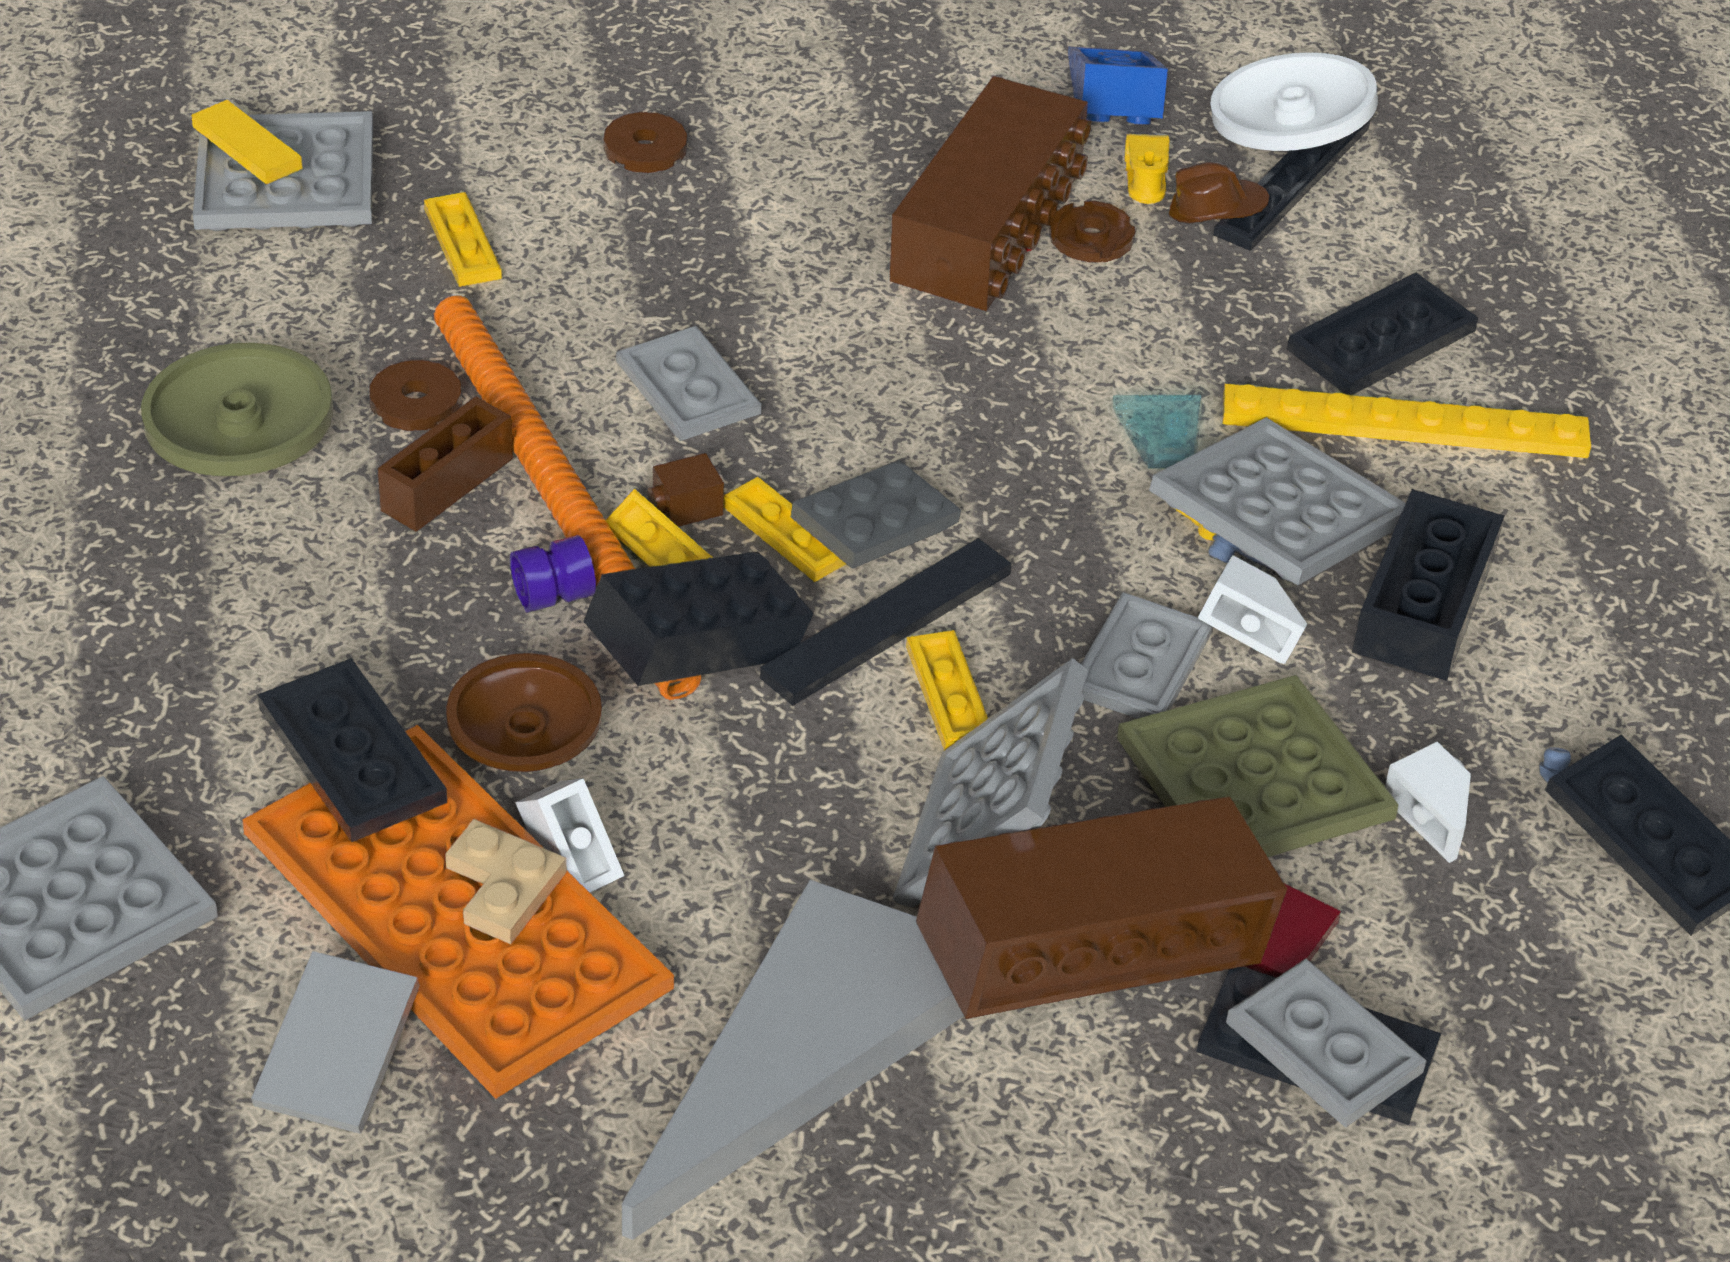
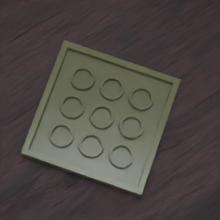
(1269, 753)

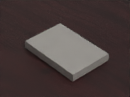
(688, 383)
(1142, 657)
(336, 1042)
(1326, 1042)

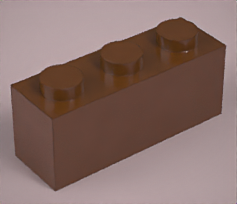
(445, 463)

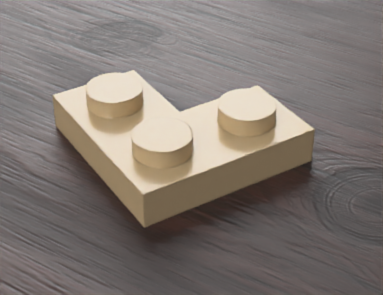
(513, 877)

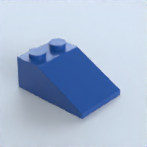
(1118, 83)

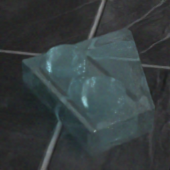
(1161, 426)

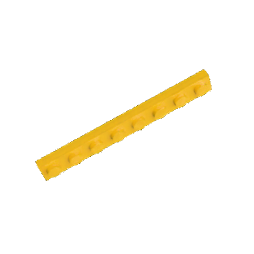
(1408, 420)

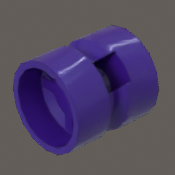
(545, 575)

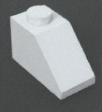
(1254, 610)
(1432, 796)
(568, 824)

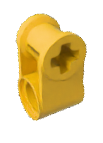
(1146, 166)

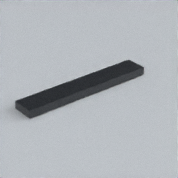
(1286, 187)
(884, 621)

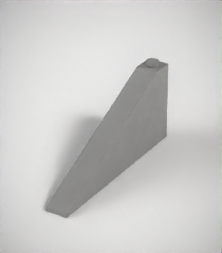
(823, 1015)

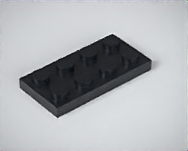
(1382, 334)
(352, 749)
(1649, 831)
(1225, 1044)

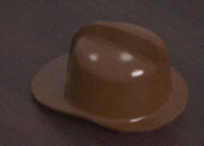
(1214, 192)

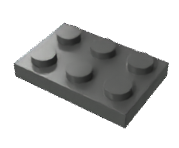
(875, 513)

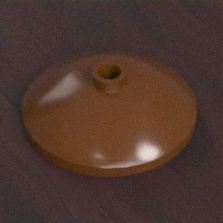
(524, 712)

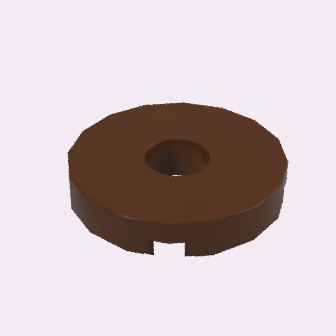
(666, 133)
(1071, 239)
(415, 414)

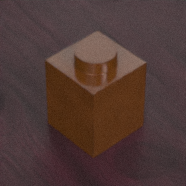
(687, 490)

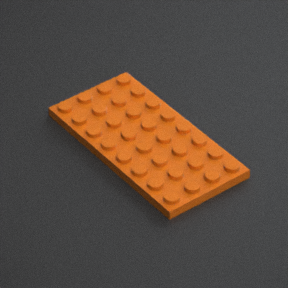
(400, 908)

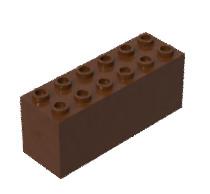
(989, 193)
(1098, 905)

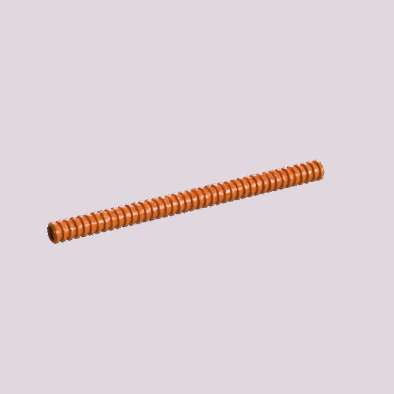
(537, 448)

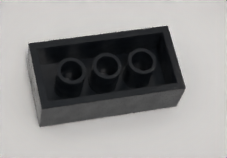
(1428, 584)
(696, 617)

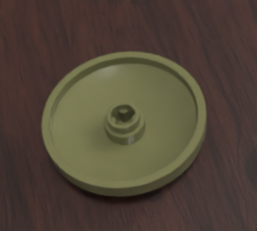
(237, 409)

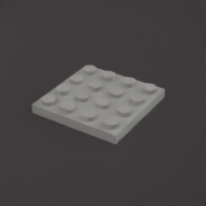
(326, 192)
(1279, 500)
(997, 775)
(86, 896)

